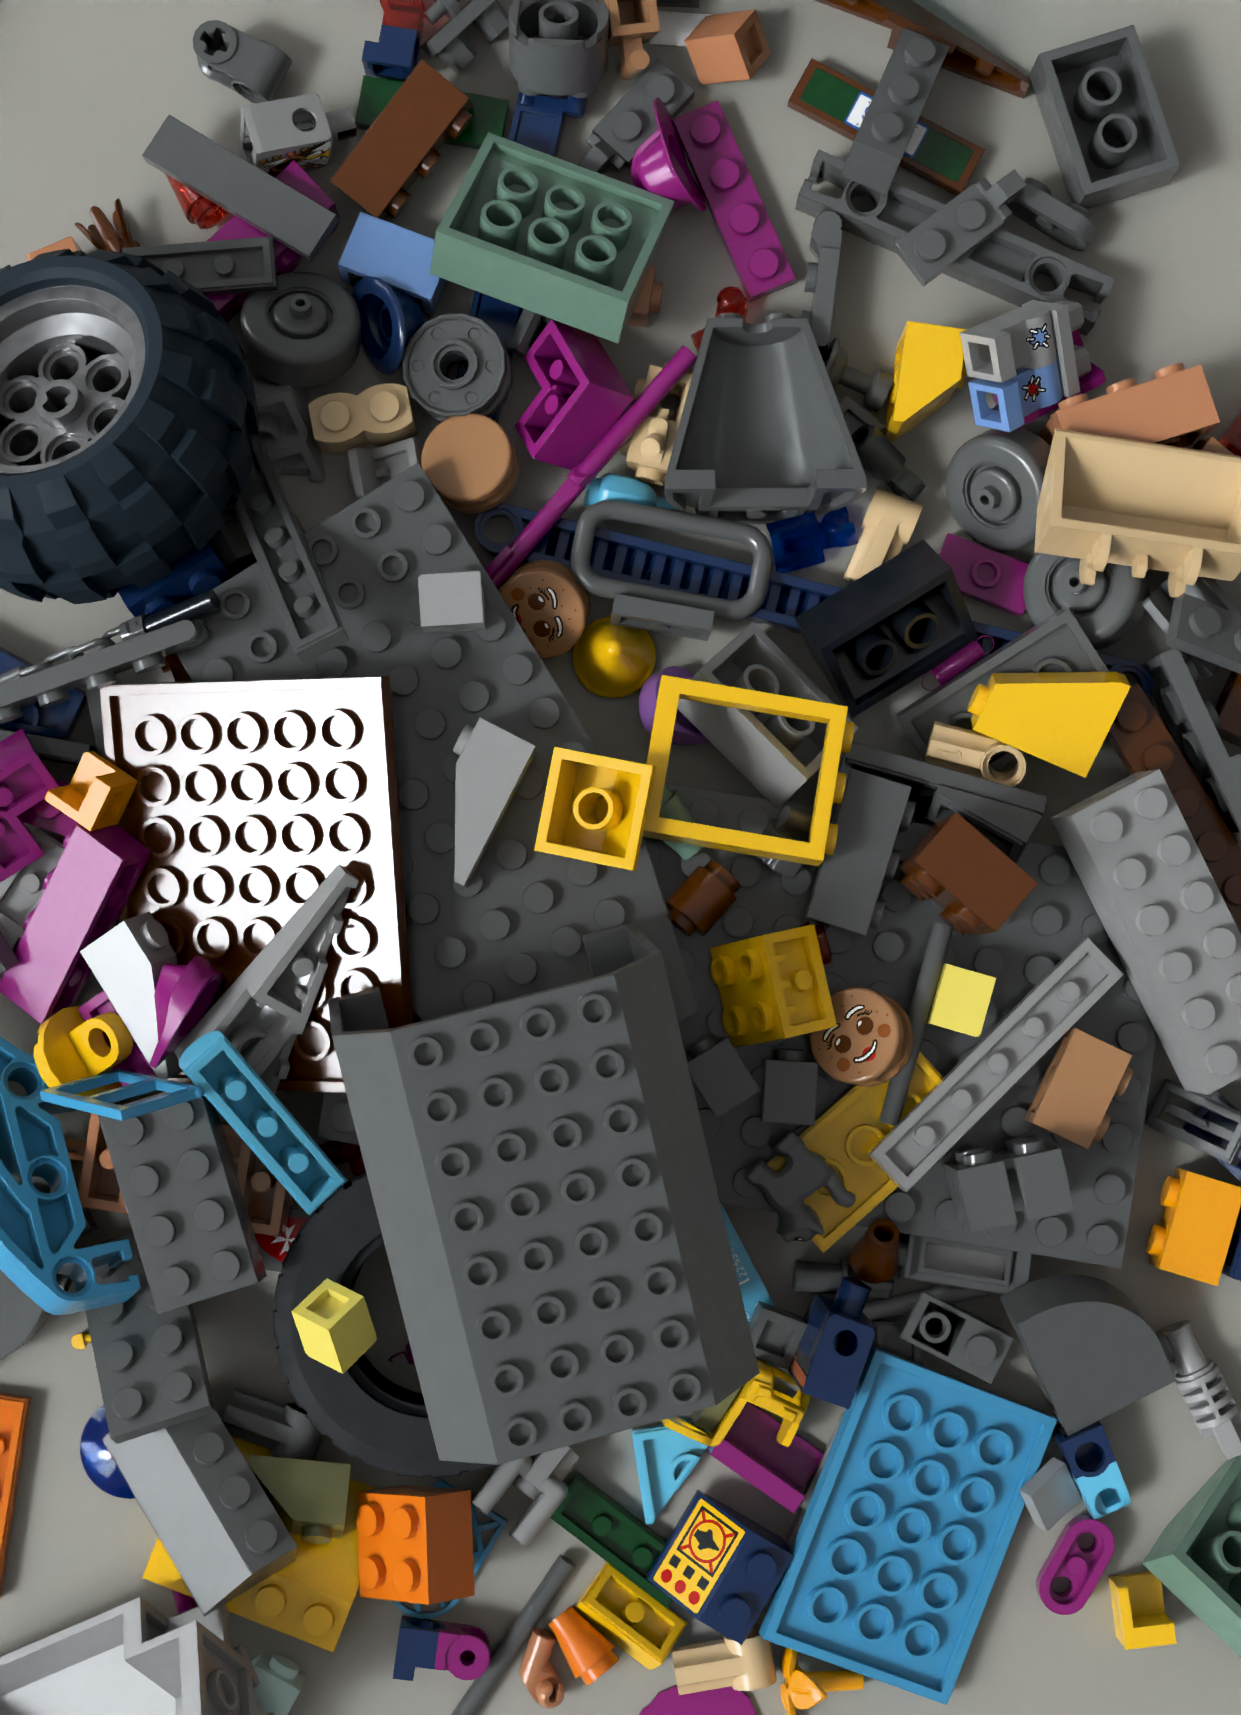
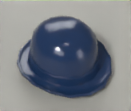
(386, 322)

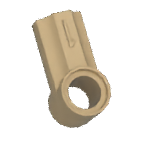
(885, 530)
(970, 754)
(725, 1664)

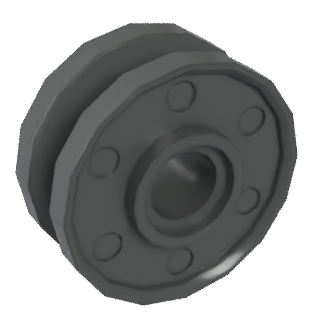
(439, 346)

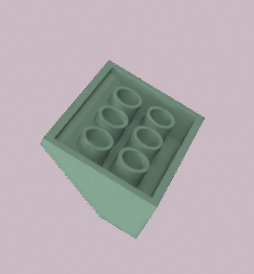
(550, 237)
(1202, 1554)

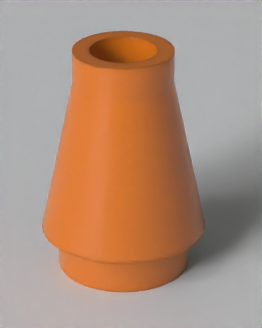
(583, 1646)

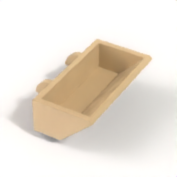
(1141, 508)

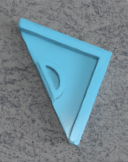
(663, 1464)

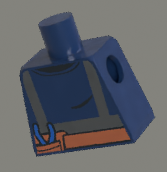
(834, 1344)

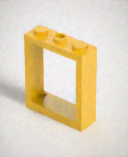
(830, 781)

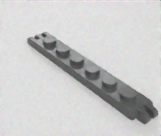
(99, 667)

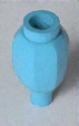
(623, 488)

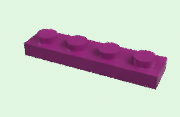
(733, 201)

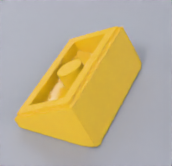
(630, 1617)

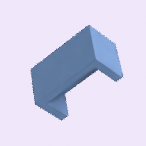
(394, 256)

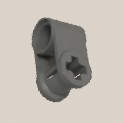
(248, 65)

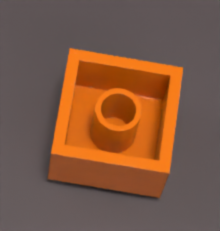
(415, 1544)

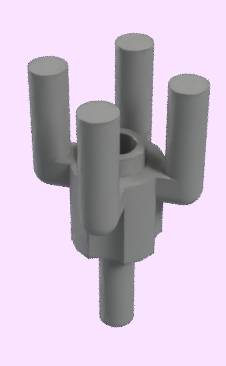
(537, 1477)

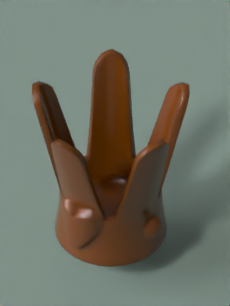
(103, 234)

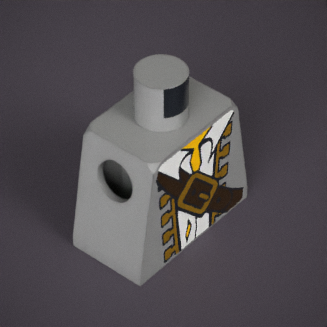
(292, 130)

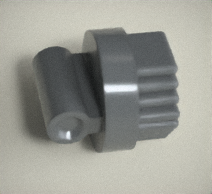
(790, 825)

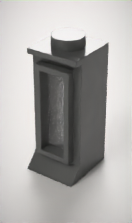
(962, 1265)

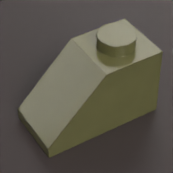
(305, 1494)

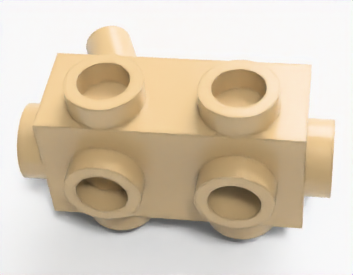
(652, 443)

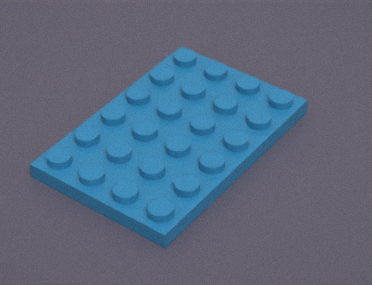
(907, 1526)

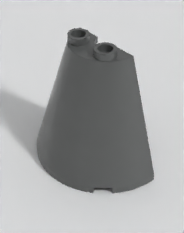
(761, 427)

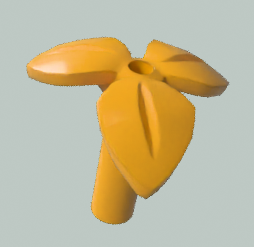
(808, 1689)

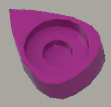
(181, 1002)

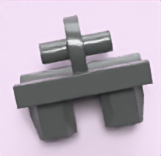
(448, 40)

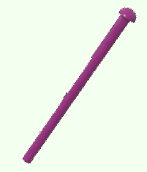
(583, 474)

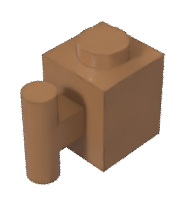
(630, 26)

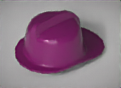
(661, 164)

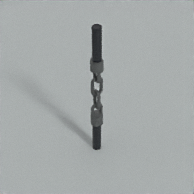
(139, 625)

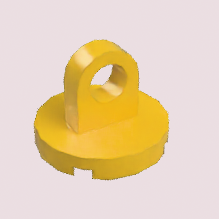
(76, 1048)

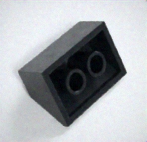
(888, 627)

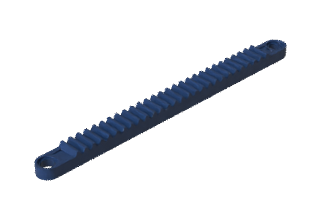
(676, 568)

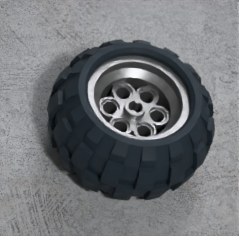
(115, 424)

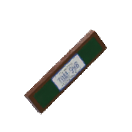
(841, 106)

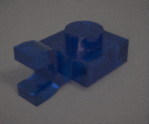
(801, 539)

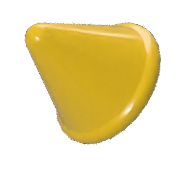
(613, 658)

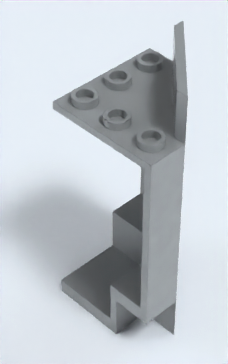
(132, 1665)

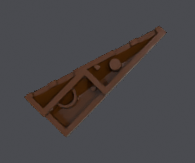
(964, 54)

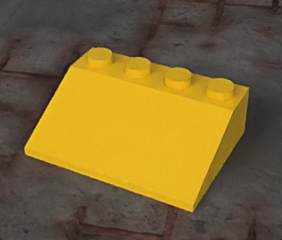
(306, 1597)

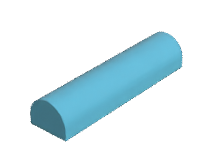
(261, 1120)

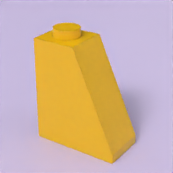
(1050, 713)

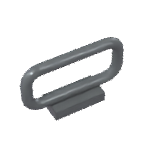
(663, 608)

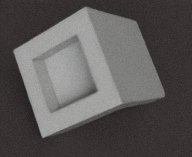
(452, 602)

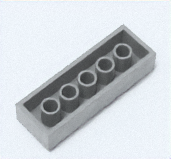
(1163, 922)

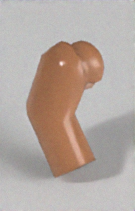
(538, 1672)

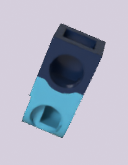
(1093, 1469)

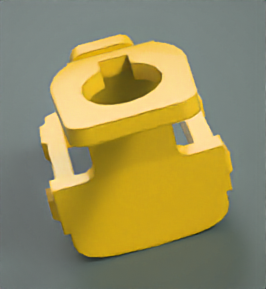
(758, 1392)

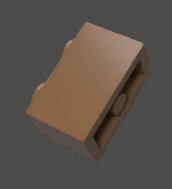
(1080, 1088)

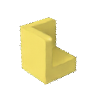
(961, 1000)
(334, 1325)

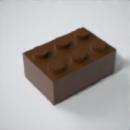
(965, 877)

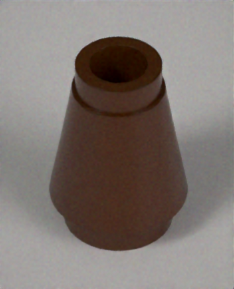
(876, 1252)

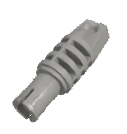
(1204, 1390)

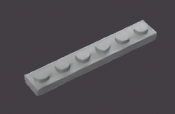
(995, 1064)

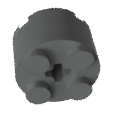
(558, 46)

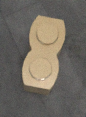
(352, 421)

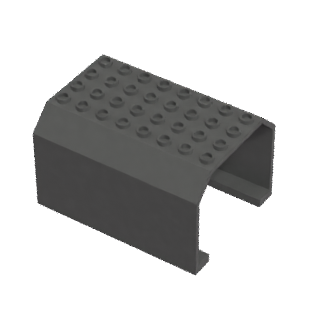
(548, 1208)

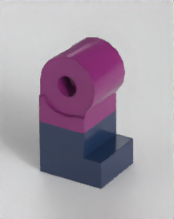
(441, 1646)

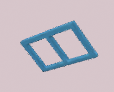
(102, 1103)

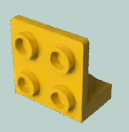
(772, 986)

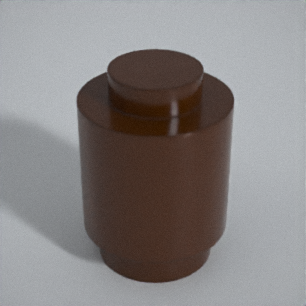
(702, 899)

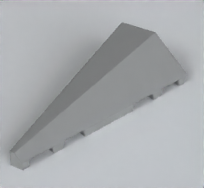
(279, 987)

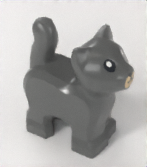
(795, 1181)

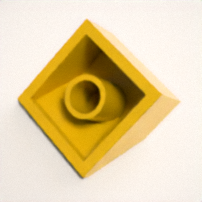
(925, 373)
(595, 808)

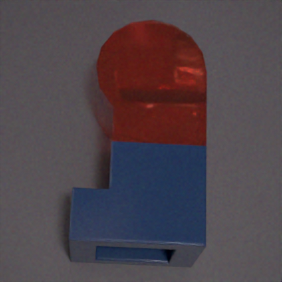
(399, 40)

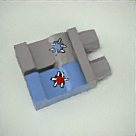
(1028, 361)

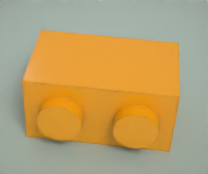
(1194, 1226)

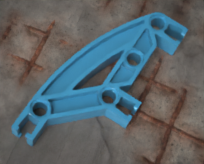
(43, 1227)

